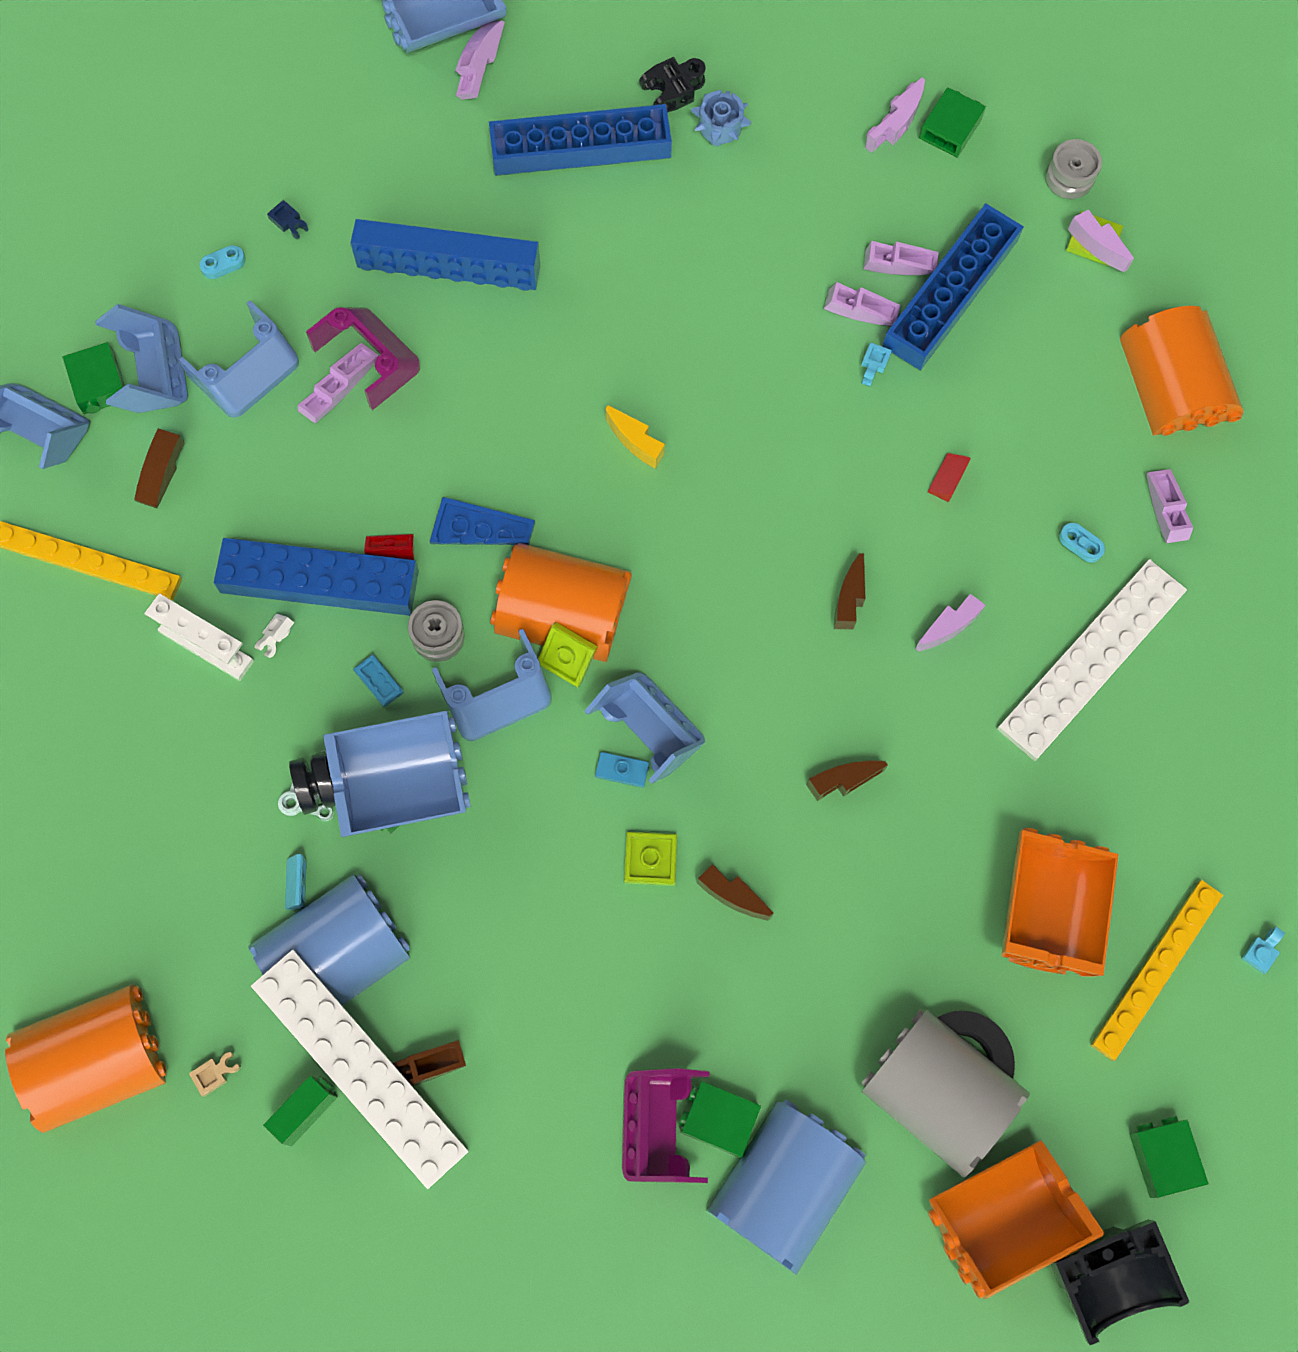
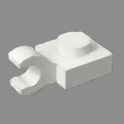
(275, 631)

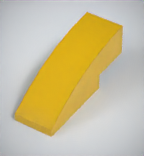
(635, 437)

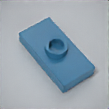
(378, 681)
(622, 769)

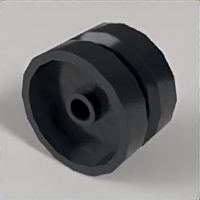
(312, 783)

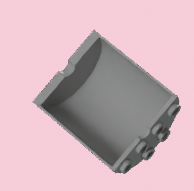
(945, 1092)

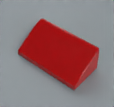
(949, 476)
(390, 546)

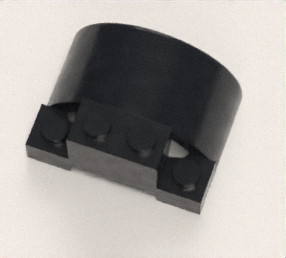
(1119, 1277)

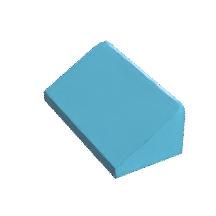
(295, 882)

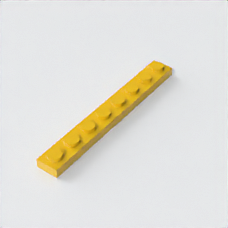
(88, 561)
(1156, 970)

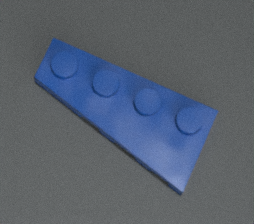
(476, 525)

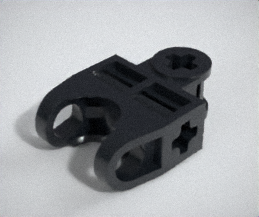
(675, 81)

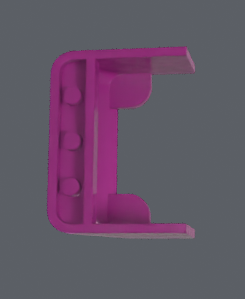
(396, 361)
(651, 1125)

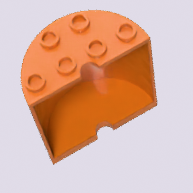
(1180, 371)
(562, 589)
(1059, 905)
(84, 1059)
(1012, 1220)

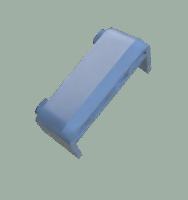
(156, 358)
(252, 374)
(41, 422)
(501, 705)
(652, 719)

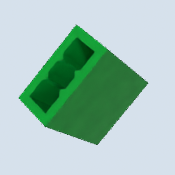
(952, 122)
(93, 376)
(301, 1110)
(719, 1119)
(1168, 1157)

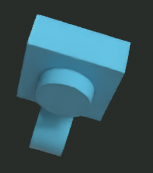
(874, 360)
(1262, 952)

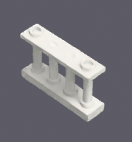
(199, 637)

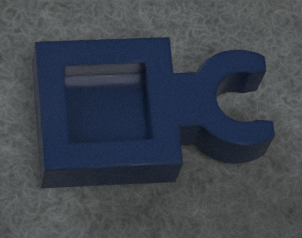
(287, 218)

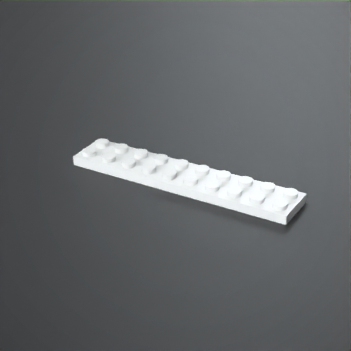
(1091, 660)
(360, 1069)

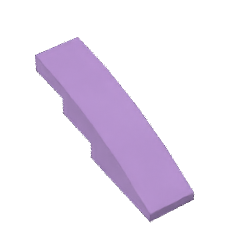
(336, 385)

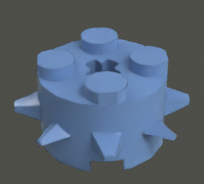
(721, 117)

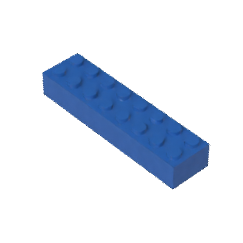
(580, 139)
(446, 254)
(952, 286)
(316, 576)

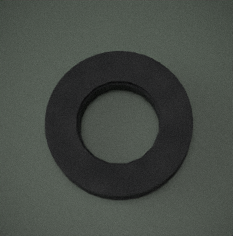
(986, 1033)

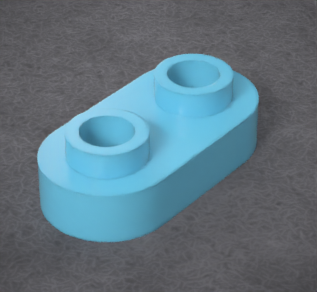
(222, 262)
(1082, 541)

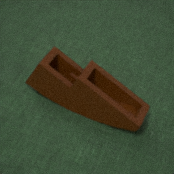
(158, 468)
(851, 595)
(844, 777)
(734, 894)
(431, 1063)

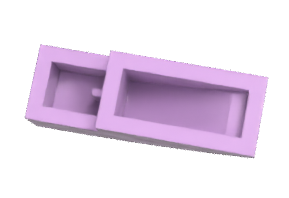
(1100, 241)
(899, 259)
(861, 305)
(1169, 506)
(951, 623)

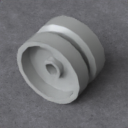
(1073, 169)
(436, 631)

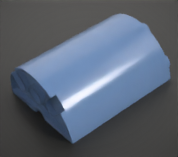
(430, 21)
(396, 773)
(338, 939)
(788, 1184)

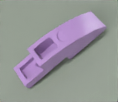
(476, 54)
(899, 119)

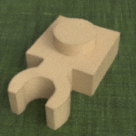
(211, 1075)

